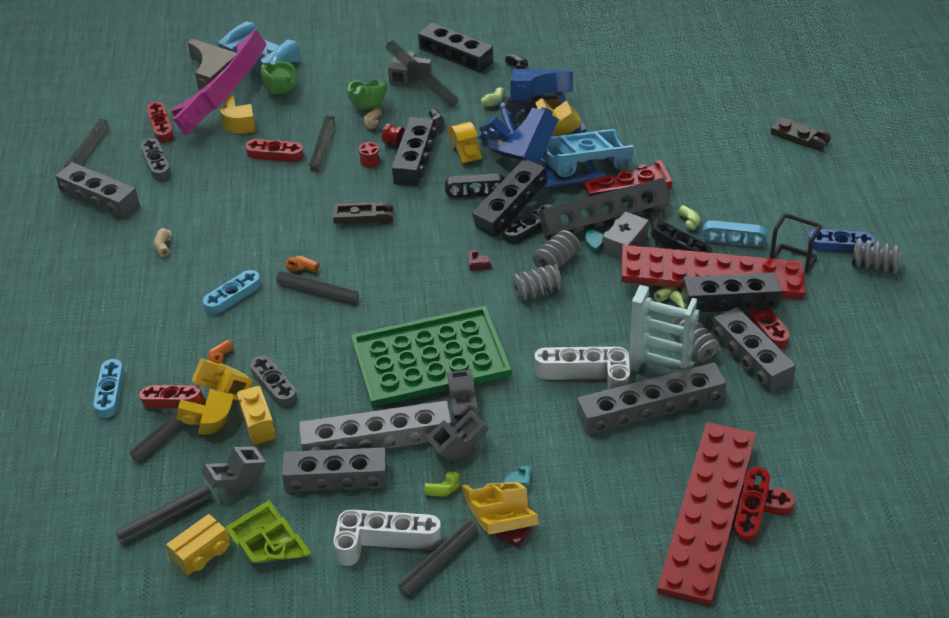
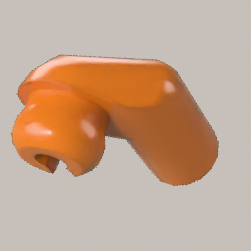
(301, 263)
(217, 353)

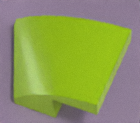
(266, 536)

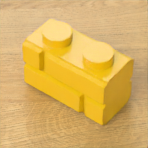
(256, 415)
(198, 545)

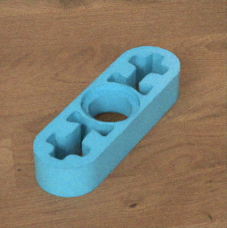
(750, 240)
(219, 300)
(113, 395)

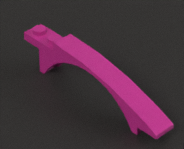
(198, 106)

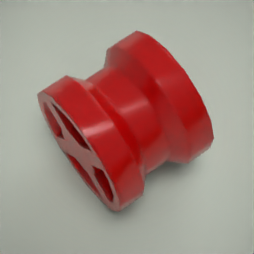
(392, 134)
(369, 154)

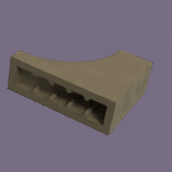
(212, 60)

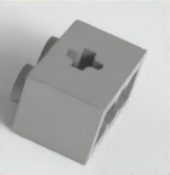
(625, 231)

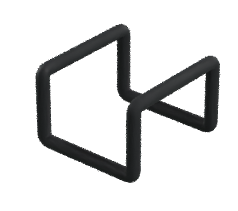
(809, 262)

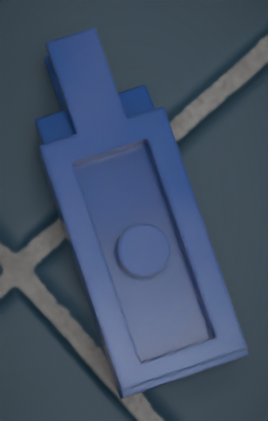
(493, 130)

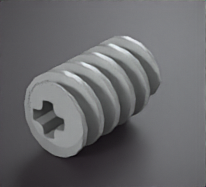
(557, 250)
(875, 255)
(536, 281)
(703, 343)

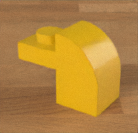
(567, 115)
(237, 118)
(464, 140)
(221, 377)
(209, 416)

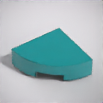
(594, 240)
(522, 476)

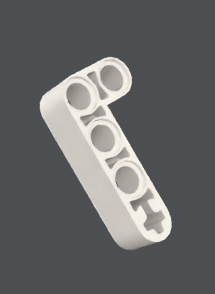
(584, 363)
(383, 530)

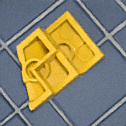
(500, 506)

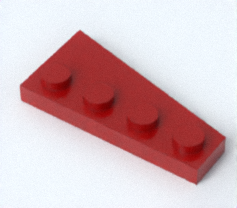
(626, 179)

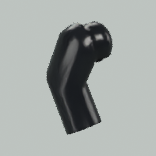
(519, 61)
(438, 118)

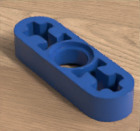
(822, 241)

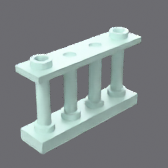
(640, 338)

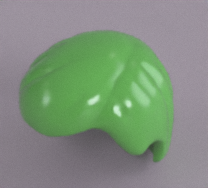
(278, 77)
(367, 95)

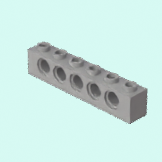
(374, 429)

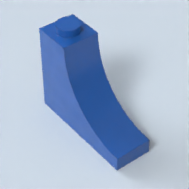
(533, 82)
(530, 138)

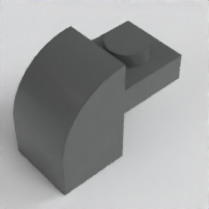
(401, 75)
(461, 392)
(457, 441)
(239, 472)

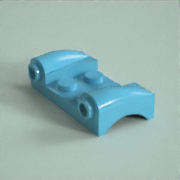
(286, 52)
(566, 150)

